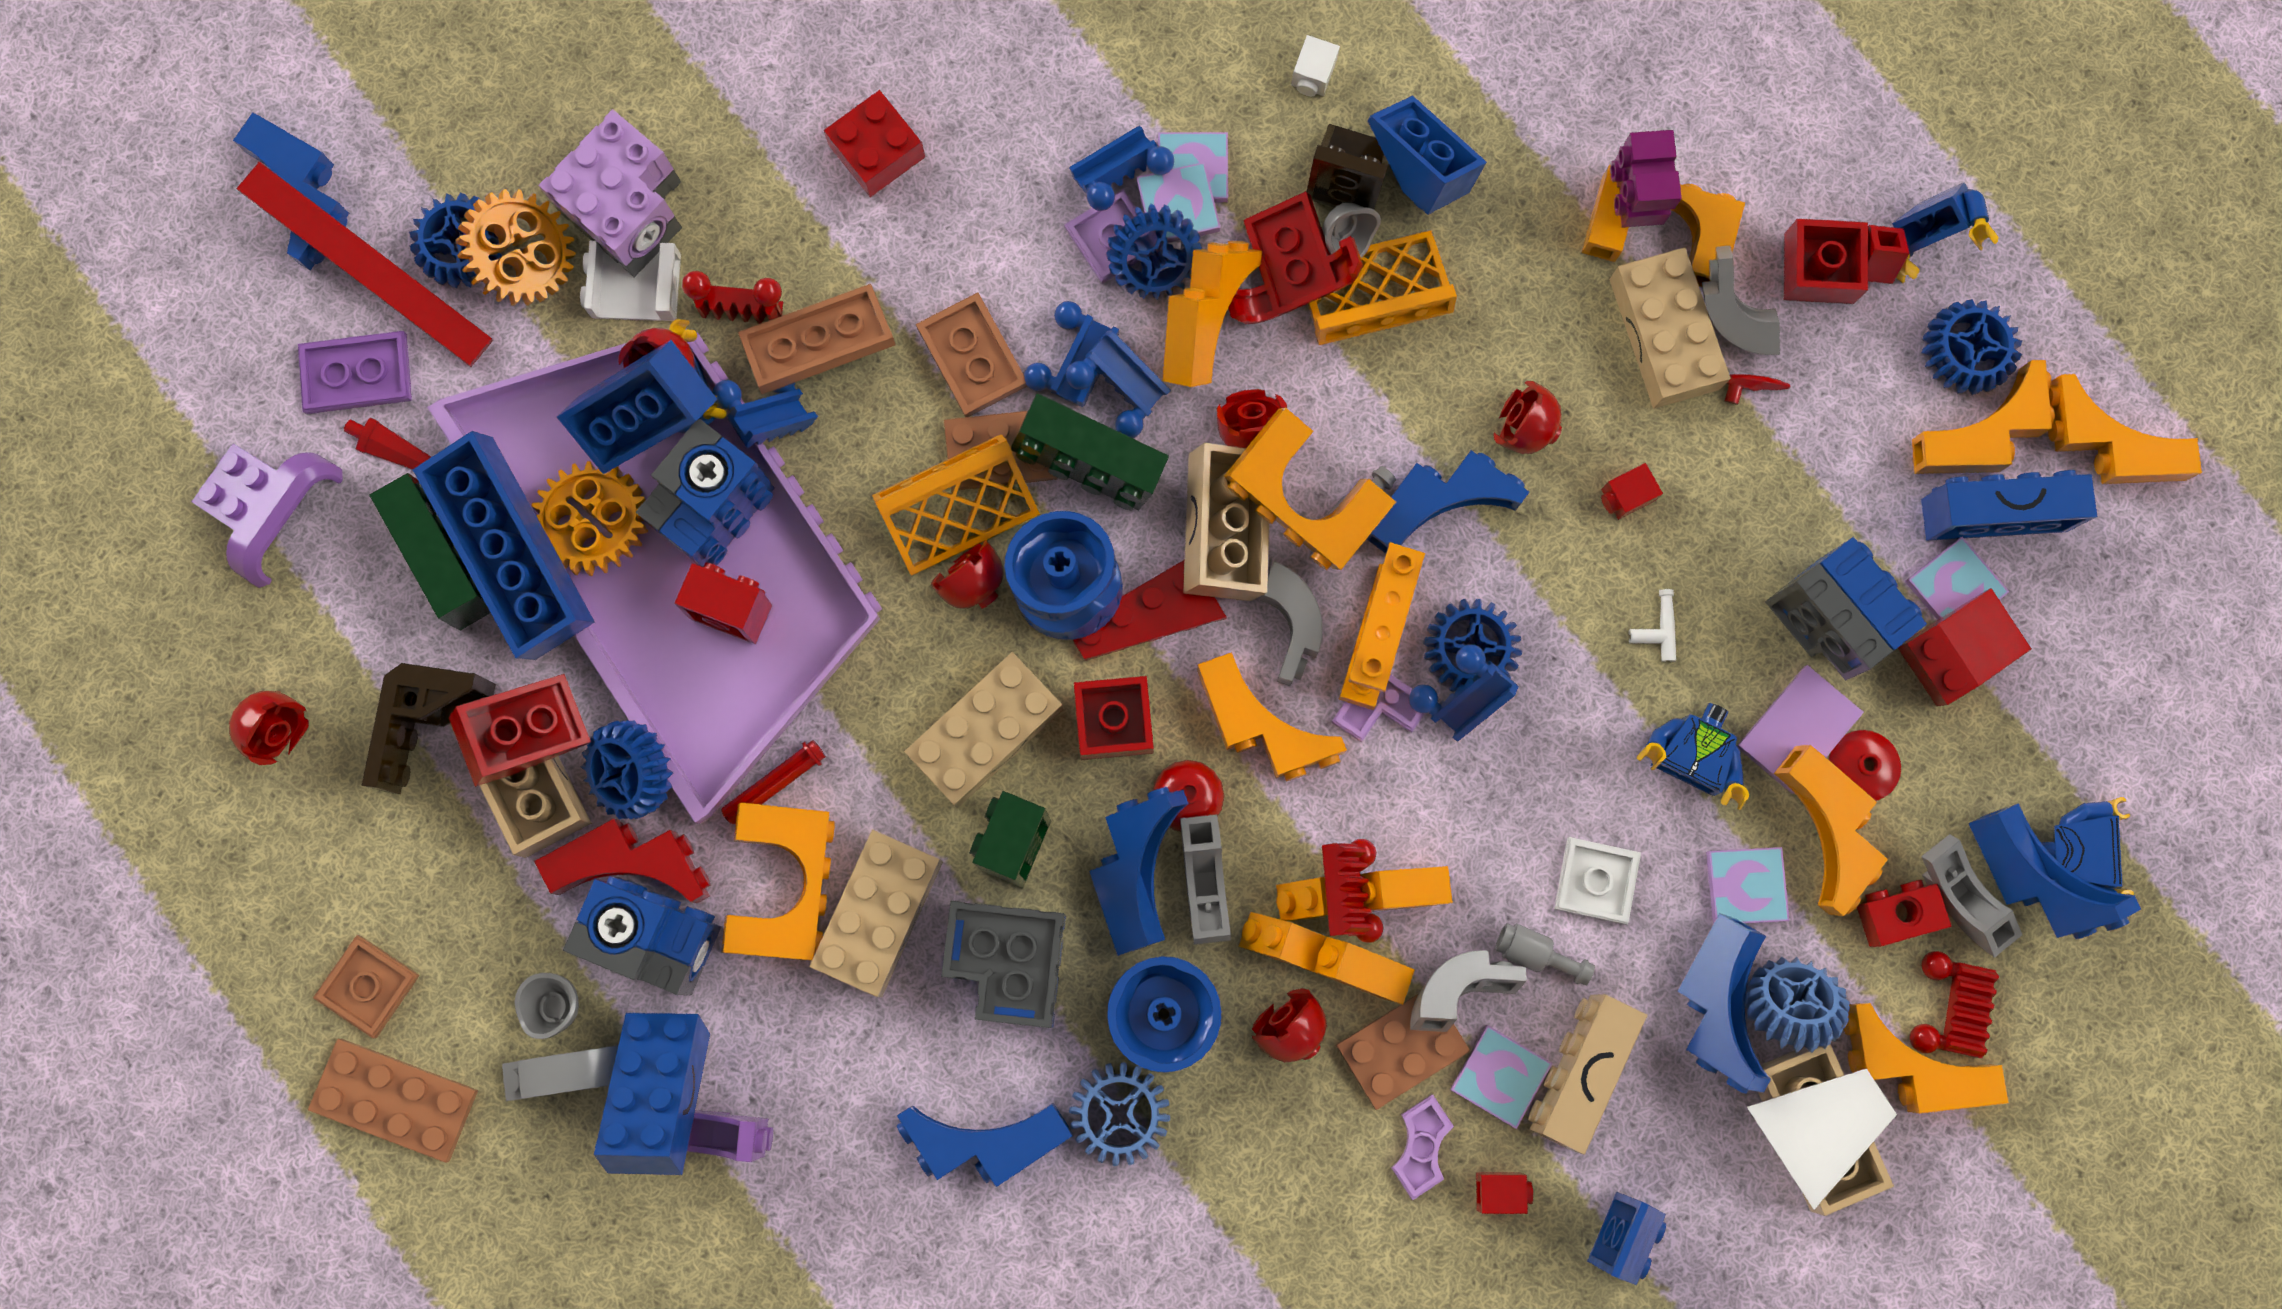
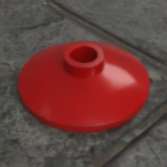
(1863, 744)

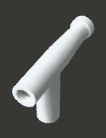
(1666, 633)

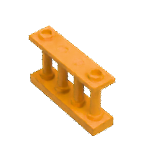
(1382, 626)

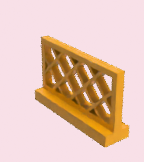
(1391, 310)
(943, 476)

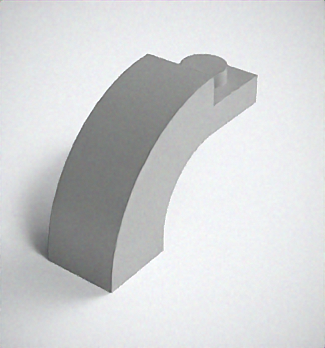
(1740, 324)
(1299, 607)
(1205, 879)
(1967, 900)
(1466, 973)
(558, 1073)

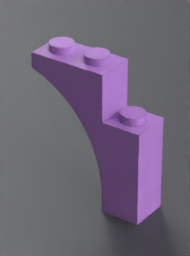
(730, 1135)

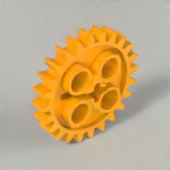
(501, 219)
(613, 495)

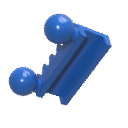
(1116, 160)
(1039, 376)
(1128, 376)
(766, 416)
(1471, 702)

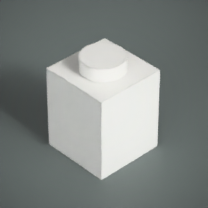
(1314, 66)

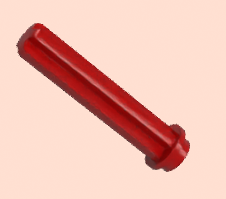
(776, 779)

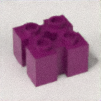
(1646, 178)

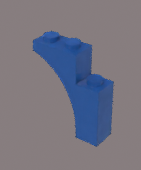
(299, 166)
(1426, 496)
(2033, 875)
(1127, 878)
(1718, 990)
(1000, 1150)

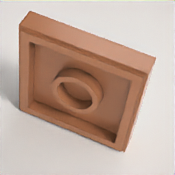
(366, 986)

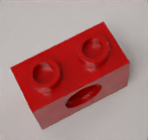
(1924, 913)

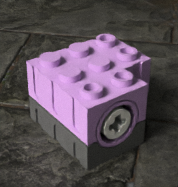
(617, 192)

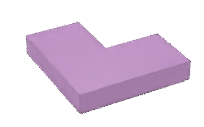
(1392, 703)

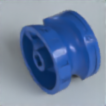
(1064, 575)
(1192, 1017)

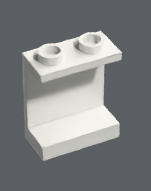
(618, 295)

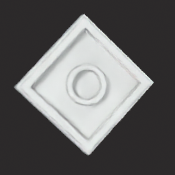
(1597, 880)

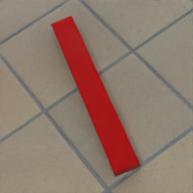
(364, 264)

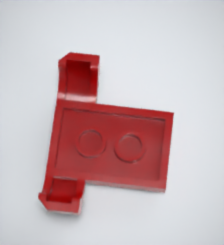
(1293, 262)

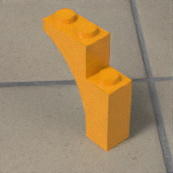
(1199, 312)
(1987, 444)
(2122, 452)
(1245, 719)
(1837, 811)
(1385, 888)
(1326, 957)
(1925, 1082)

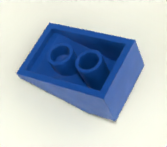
(1425, 154)
(1627, 1238)

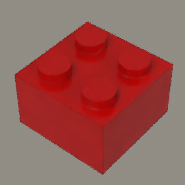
(874, 143)
(1826, 261)
(724, 602)
(1113, 718)

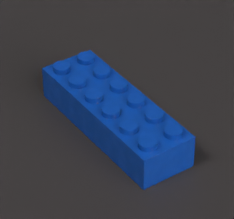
(503, 546)

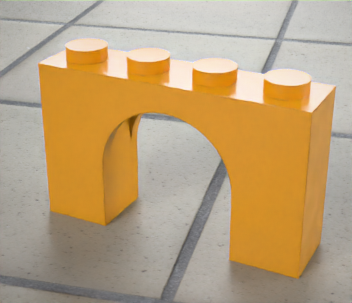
(1710, 217)
(1260, 475)
(805, 837)

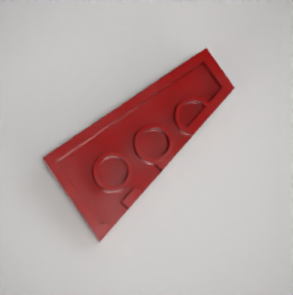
(1151, 613)

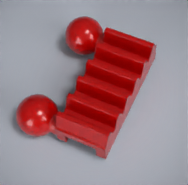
(759, 301)
(1344, 890)
(1966, 1011)

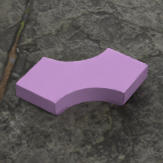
(1419, 1165)

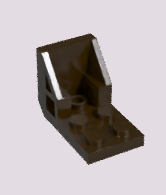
(1347, 169)
(409, 697)

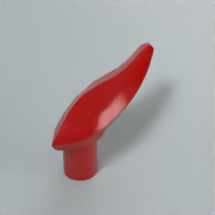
(1751, 382)

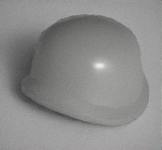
(1351, 220)
(546, 1005)

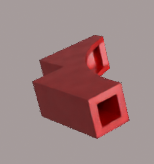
(612, 851)

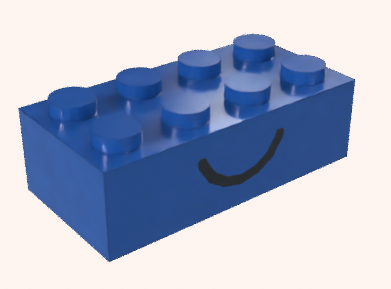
(637, 407)
(2008, 505)
(652, 1094)

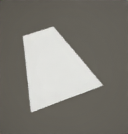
(1824, 1129)

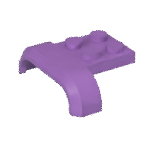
(258, 502)

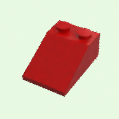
(1964, 648)
(518, 729)

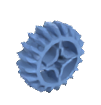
(1797, 1004)
(1098, 1139)

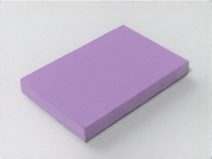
(1803, 714)

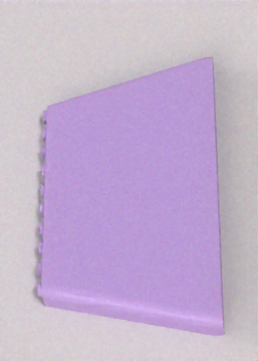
(694, 686)

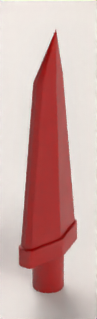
(385, 444)

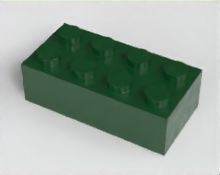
(1088, 453)
(429, 552)
(1011, 838)

